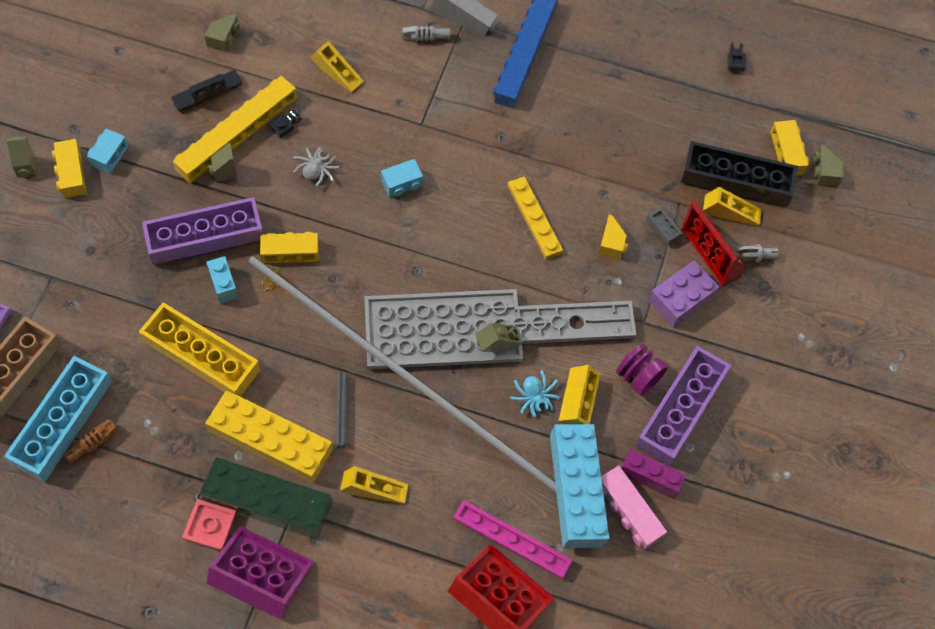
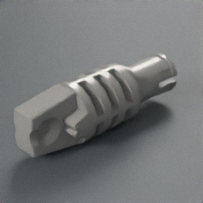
(432, 33)

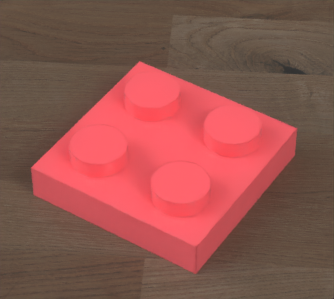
(209, 525)

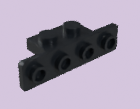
(206, 90)

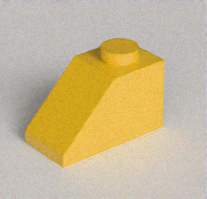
(613, 240)

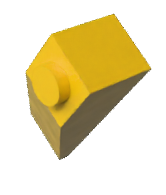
(336, 67)
(731, 207)
(373, 486)

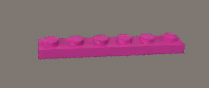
(512, 539)

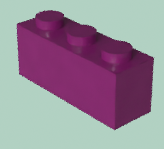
(653, 474)

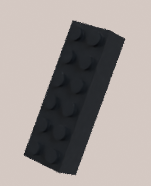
(739, 173)

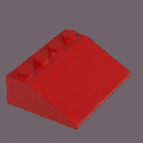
(711, 246)
(499, 592)

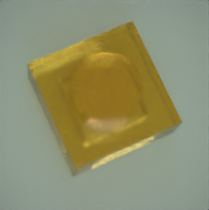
(269, 284)

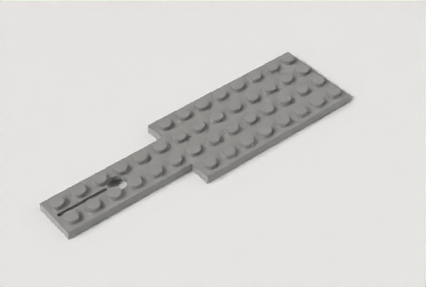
(443, 326)

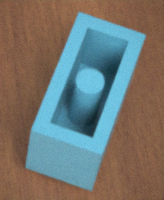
(107, 151)
(402, 178)
(222, 280)

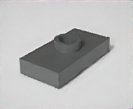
(664, 225)

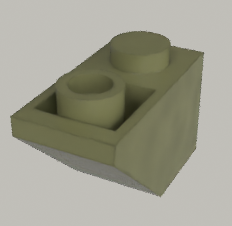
(221, 32)
(828, 167)
(498, 337)

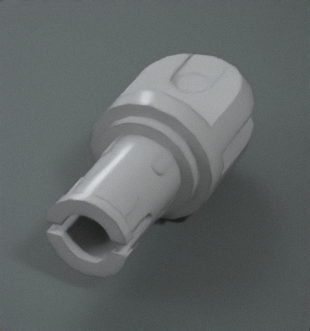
(756, 253)

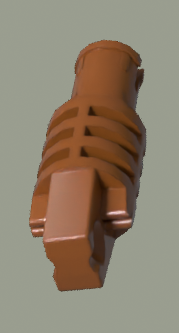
(91, 440)

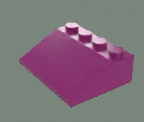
(259, 572)

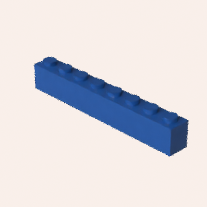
(523, 52)

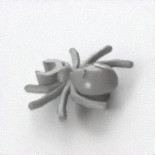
(315, 167)

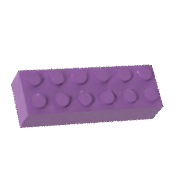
(202, 230)
(683, 405)

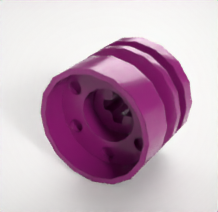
(638, 366)

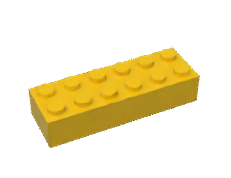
(199, 350)
(269, 436)

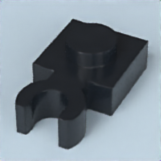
(736, 59)

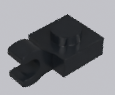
(283, 125)

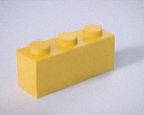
(789, 145)
(69, 168)
(289, 247)
(579, 396)

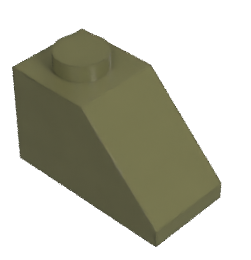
(21, 156)
(223, 165)

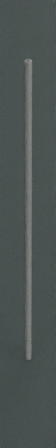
(404, 374)

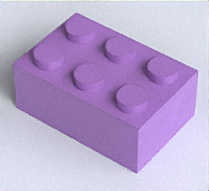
(683, 293)

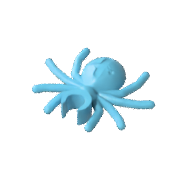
(535, 394)

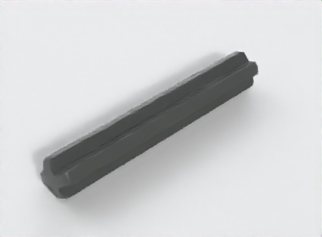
(341, 410)

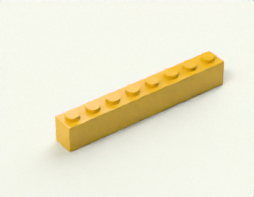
(235, 128)

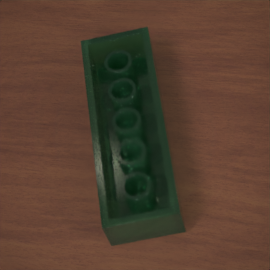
(266, 498)

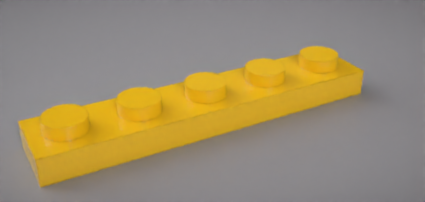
(535, 218)

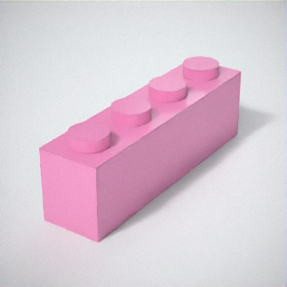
(632, 509)

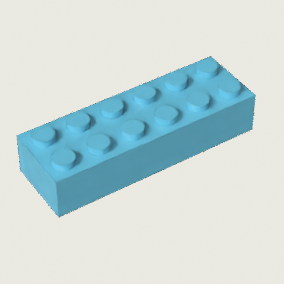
(58, 419)
(578, 486)

